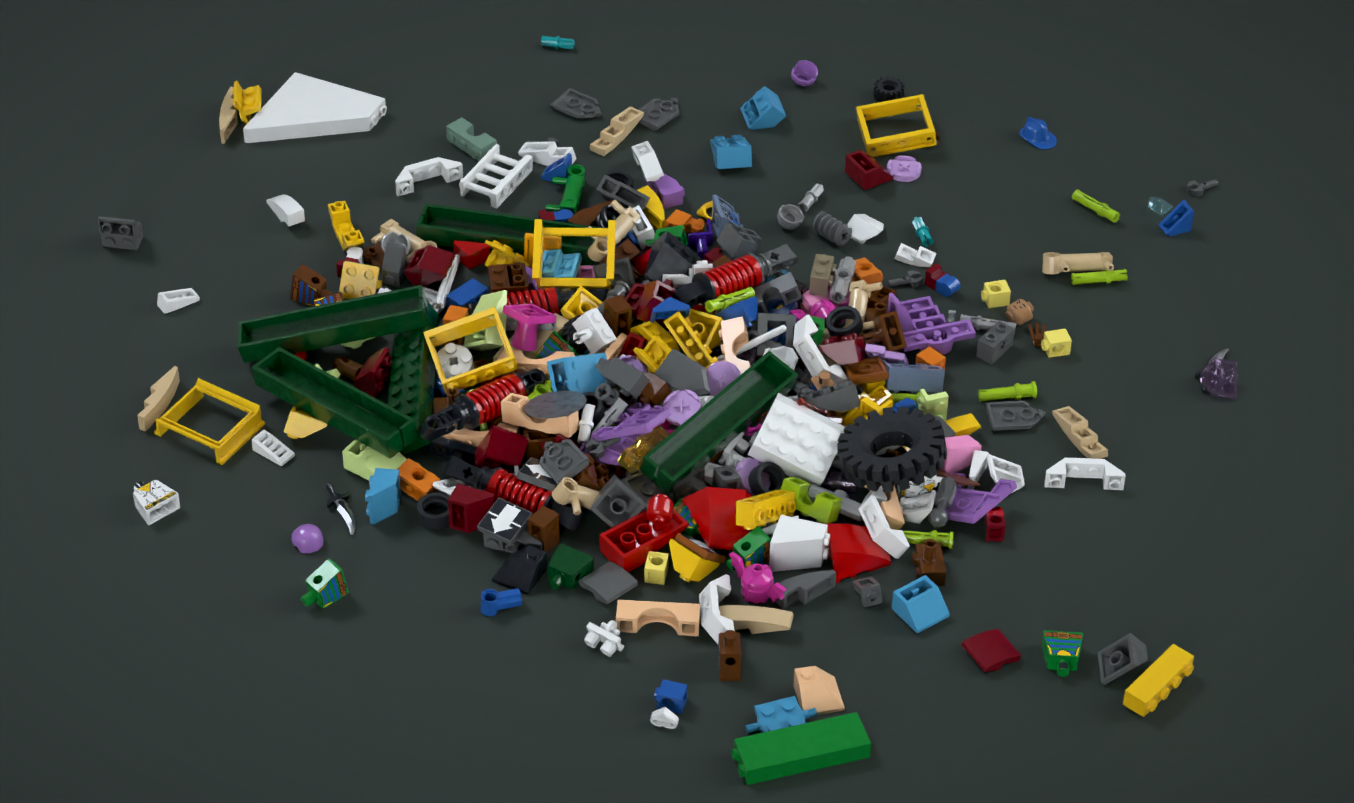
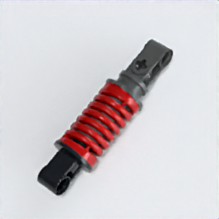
(735, 275)

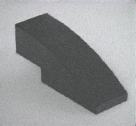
(622, 193)
(806, 587)

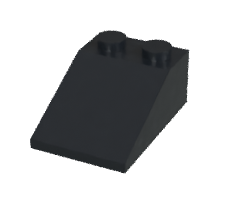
(668, 257)

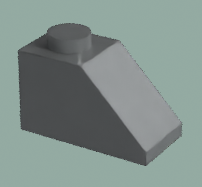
(394, 265)

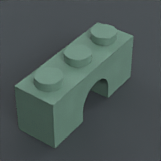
(462, 135)

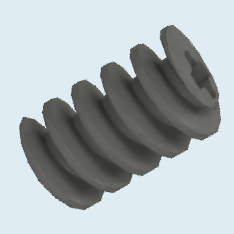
(832, 229)

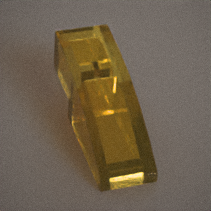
(633, 455)

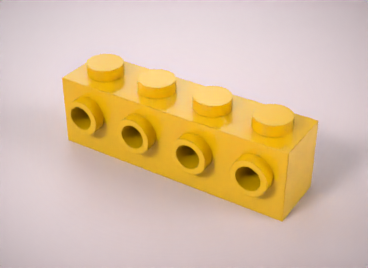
(689, 340)
(764, 508)
(1158, 680)

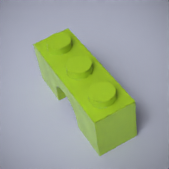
(824, 508)

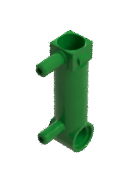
(573, 188)

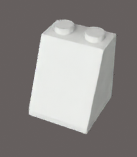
(798, 544)

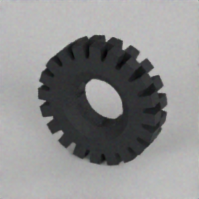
(866, 437)

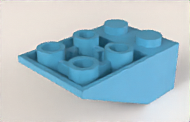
(731, 152)
(576, 373)

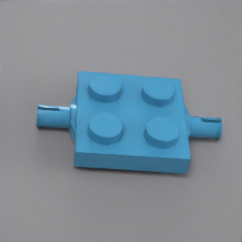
(779, 715)

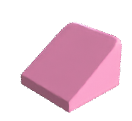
(586, 272)

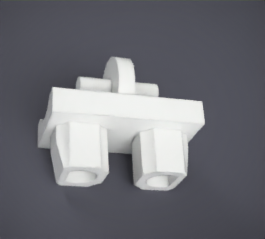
(738, 444)
(605, 633)

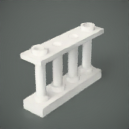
(504, 186)

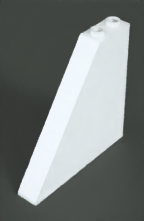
(313, 109)

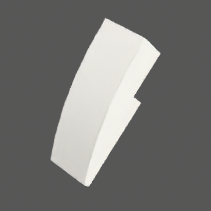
(545, 152)
(287, 209)

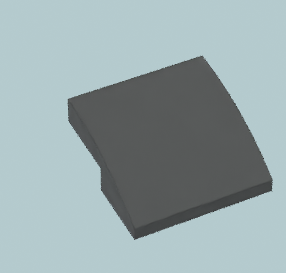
(608, 582)

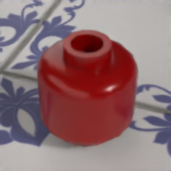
(659, 509)

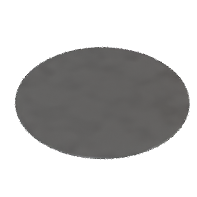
(555, 404)

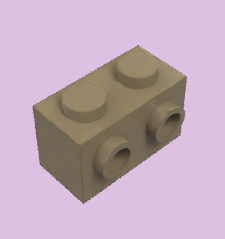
(822, 275)

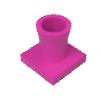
(528, 319)

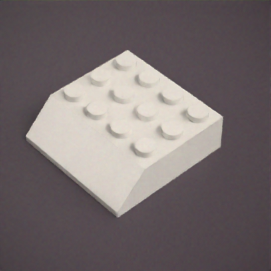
(797, 440)

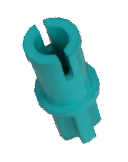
(557, 42)
(922, 231)

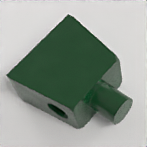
(568, 567)

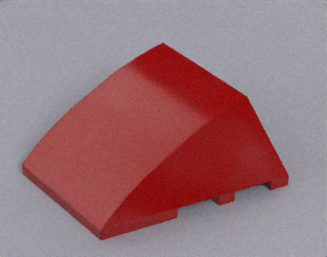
(716, 515)
(854, 551)

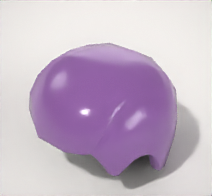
(804, 73)
(307, 538)

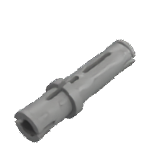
(983, 323)
(610, 416)

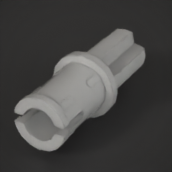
(811, 197)

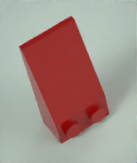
(634, 538)

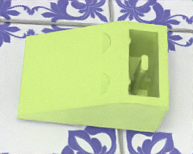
(489, 337)
(363, 460)

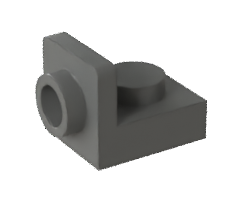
(869, 591)

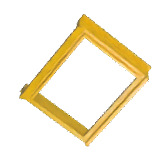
(572, 283)
(233, 439)

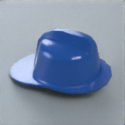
(1037, 134)

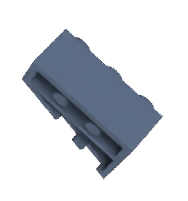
(914, 377)

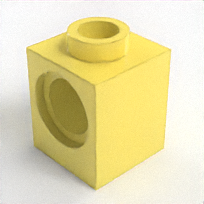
(996, 294)
(1056, 343)
(656, 568)

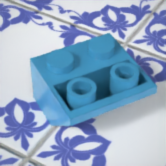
(763, 110)
(383, 495)
(920, 604)

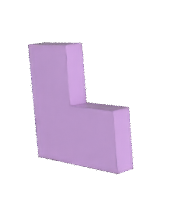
(875, 350)

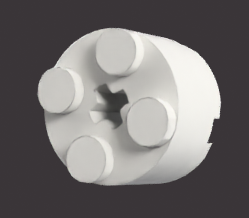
(455, 360)

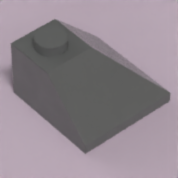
(1121, 658)

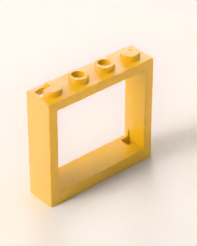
(897, 142)
(463, 328)

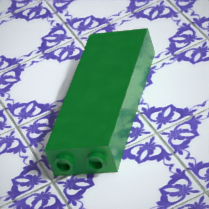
(801, 748)

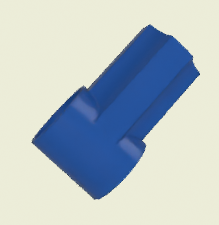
(494, 601)

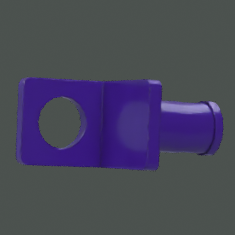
(701, 239)

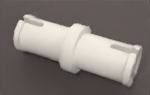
(586, 423)

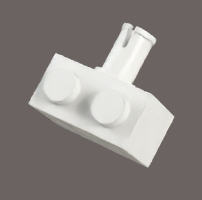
(642, 228)
(593, 331)

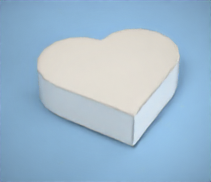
(665, 718)

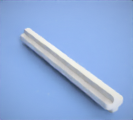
(446, 284)

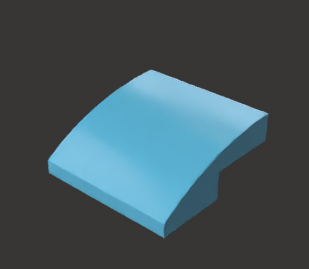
(560, 265)

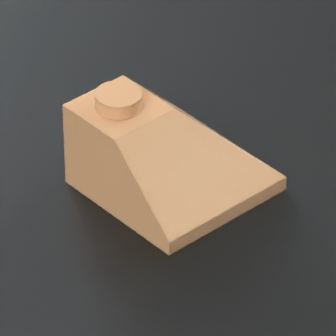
(817, 690)

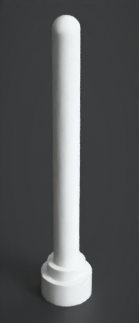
(759, 340)

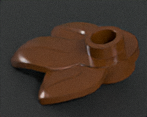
(374, 255)

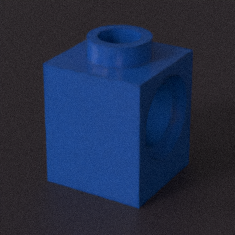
(671, 695)

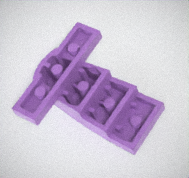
(931, 327)

